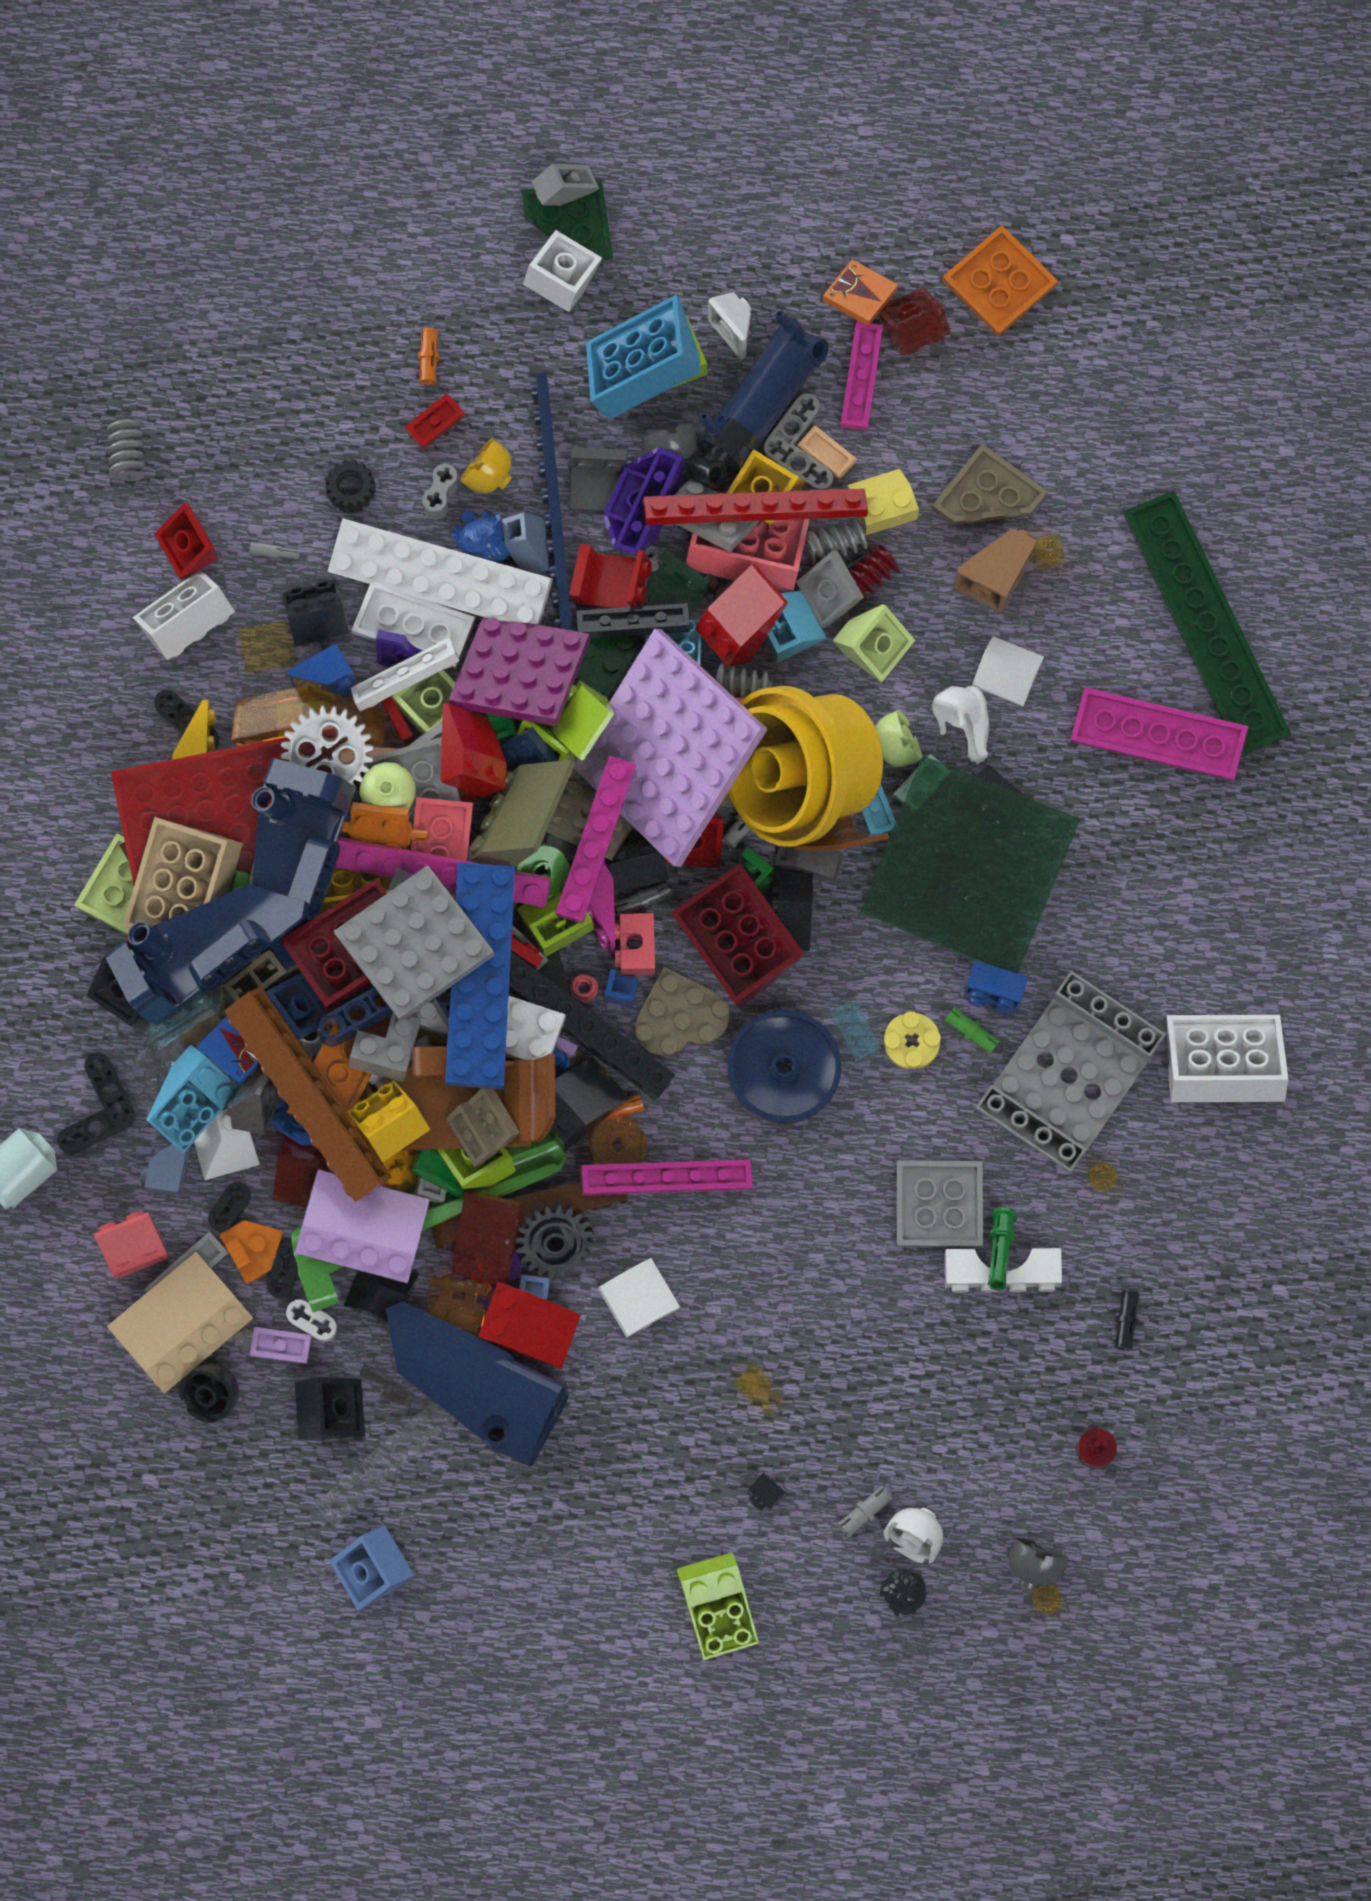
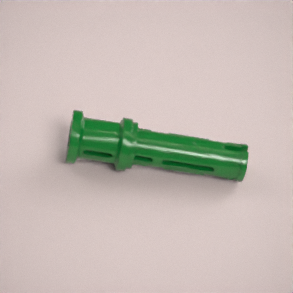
(1001, 1237)

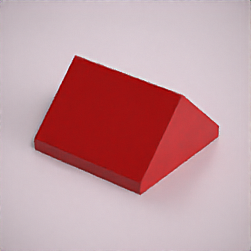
(186, 542)

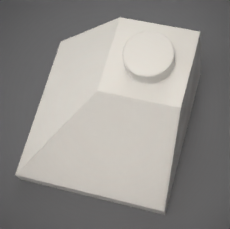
(731, 320)
(224, 1149)

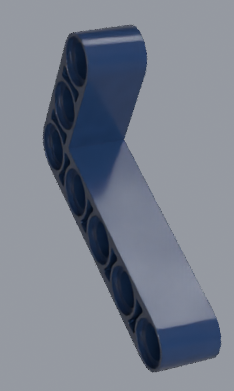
(372, 1013)

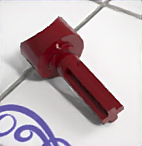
(1096, 1448)

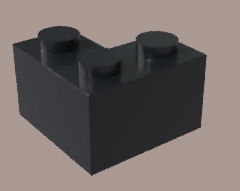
(794, 904)

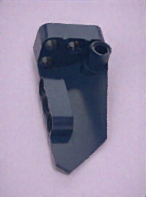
(199, 949)

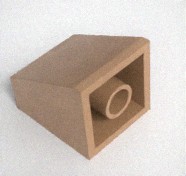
(997, 569)

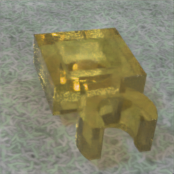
(755, 1386)

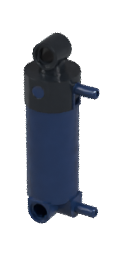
(756, 402)

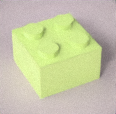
(424, 701)

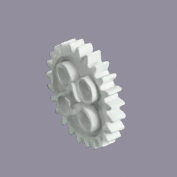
(311, 731)

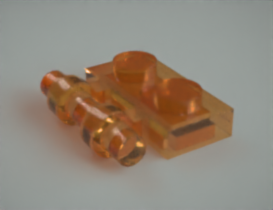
(462, 1314)

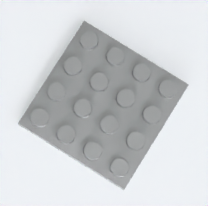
(414, 943)

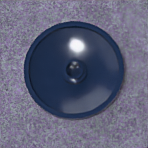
(784, 1066)

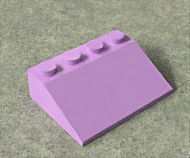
(365, 1235)

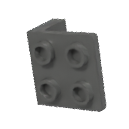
(594, 477)

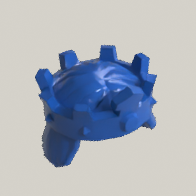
(481, 536)

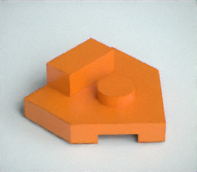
(252, 1248)

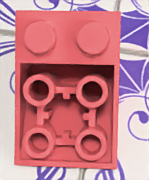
(131, 1244)

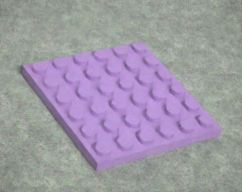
(685, 745)

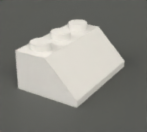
(184, 614)

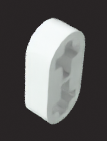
(307, 1326)

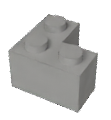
(389, 1055)

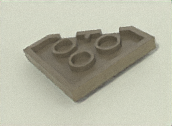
(988, 491)

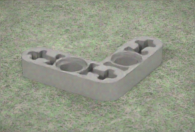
(788, 443)

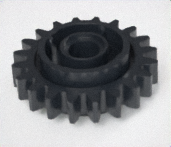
(554, 1223)

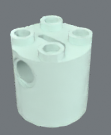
(24, 1166)

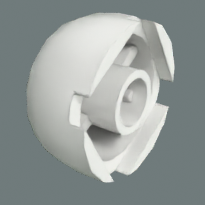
(917, 1534)

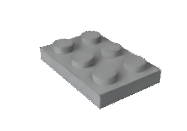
(723, 534)

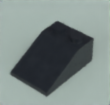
(582, 1101)

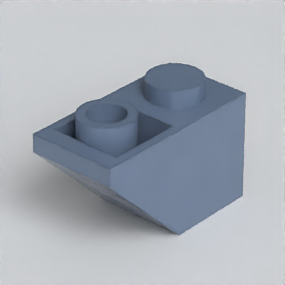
(527, 542)

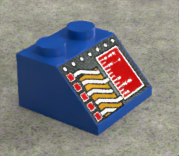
(324, 671)

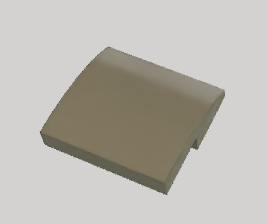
(482, 1125)

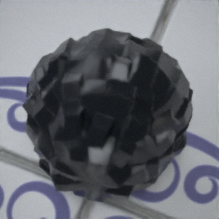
(904, 1591)

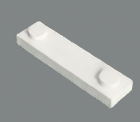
(404, 674)

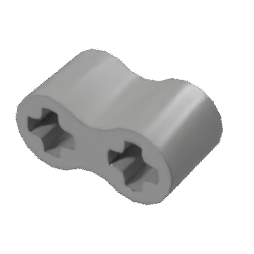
(440, 491)

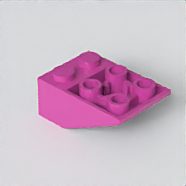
(602, 911)

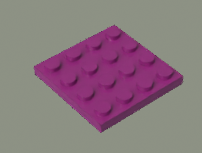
(520, 670)

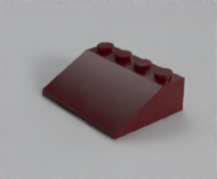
(738, 935)
(323, 958)

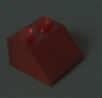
(914, 321)

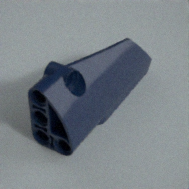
(298, 835)
(476, 1382)

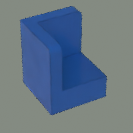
(621, 989)

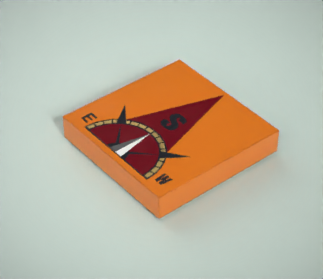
(860, 292)

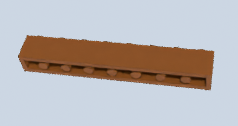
(307, 1094)

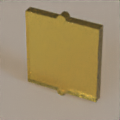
(266, 646)

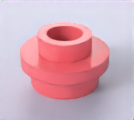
(584, 979)

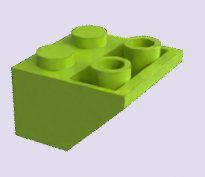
(551, 930)

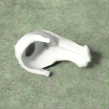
(966, 710)

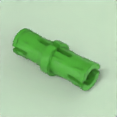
(972, 1030)

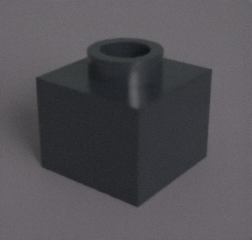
(765, 1493)

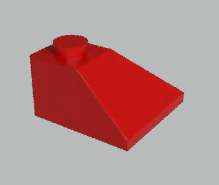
(708, 846)

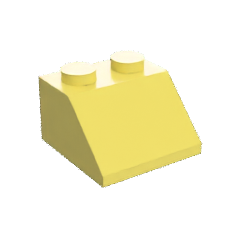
(888, 501)

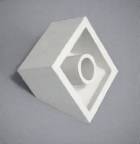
(561, 271)

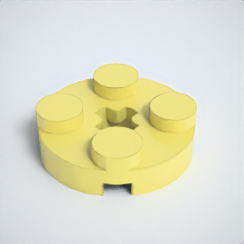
(911, 1024)

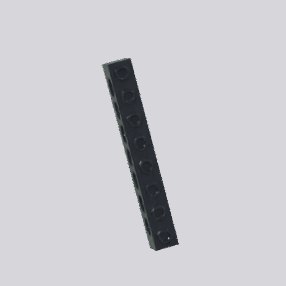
(590, 1030)

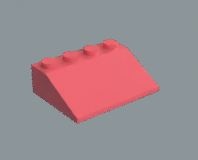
(772, 548)

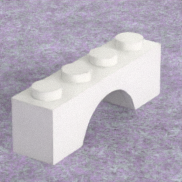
(967, 1271)

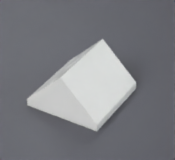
(1007, 671)

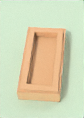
(827, 452)

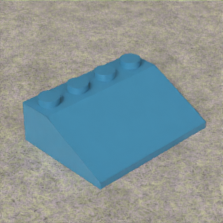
(641, 358)

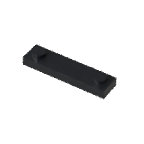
(633, 621)

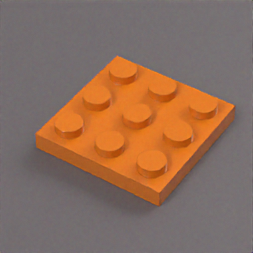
(1000, 280)

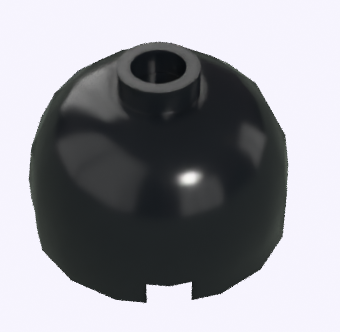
(209, 1392)

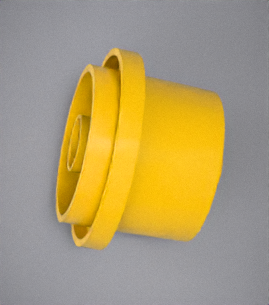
(809, 767)

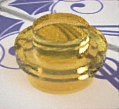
(1102, 1176)
(1047, 1599)

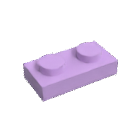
(280, 1345)

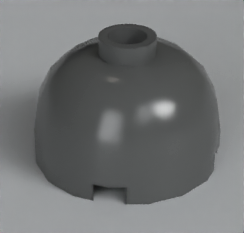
(677, 440)
(1035, 1563)

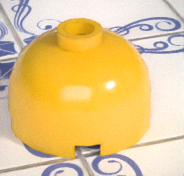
(489, 469)

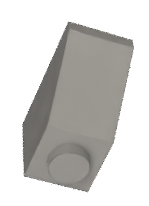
(564, 184)

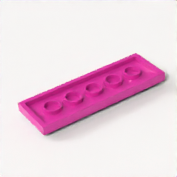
(1159, 734)

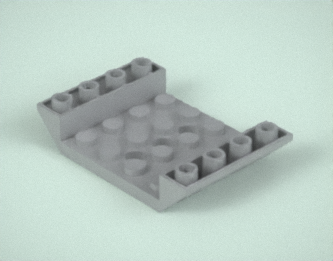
(1096, 1041)

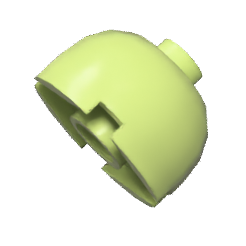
(897, 741)
(388, 786)

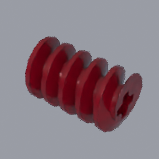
(873, 569)

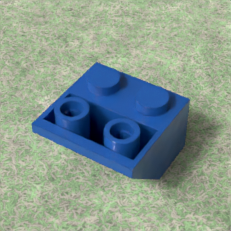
(995, 988)

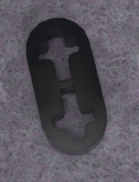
(224, 1203)
(277, 1271)

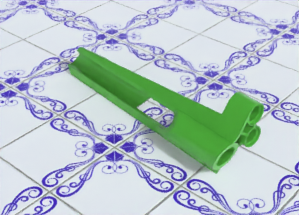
(531, 1165)

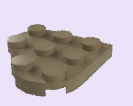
(680, 1014)

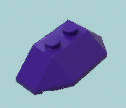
(624, 515)

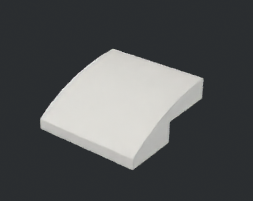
(638, 1297)

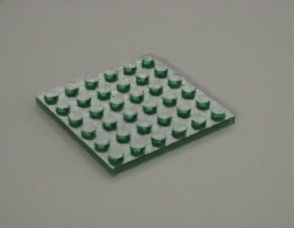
(970, 865)

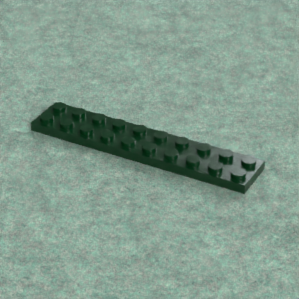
(1206, 620)

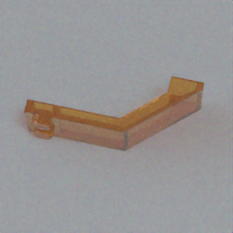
(270, 714)

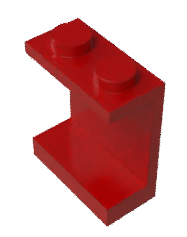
(609, 579)

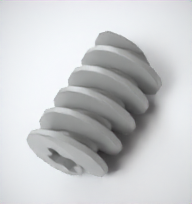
(123, 452)
(835, 539)
(741, 683)

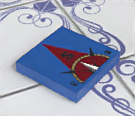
(228, 1051)

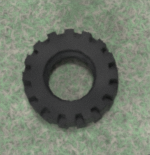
(356, 501)

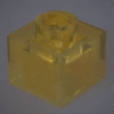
(1048, 559)

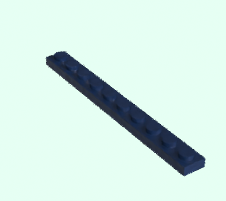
(550, 495)

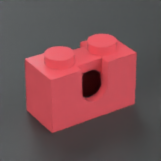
(640, 960)

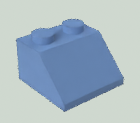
(371, 1567)

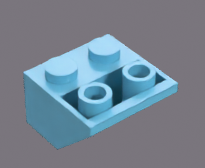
(795, 628)

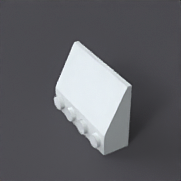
(1226, 1058)

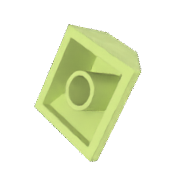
(874, 641)

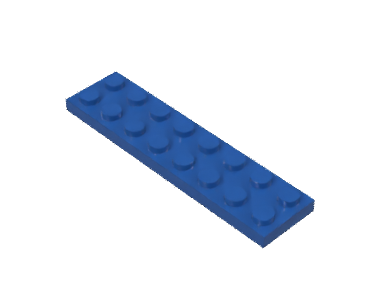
(481, 998)

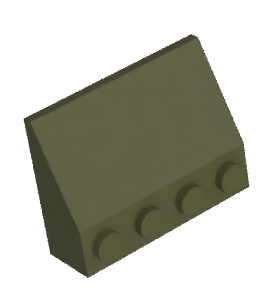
(521, 813)

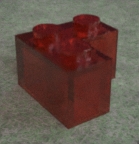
(295, 1172)

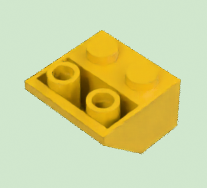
(388, 1120)

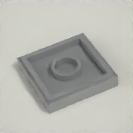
(829, 589)

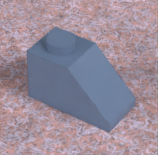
(166, 1171)

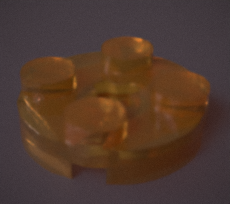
(629, 1134)

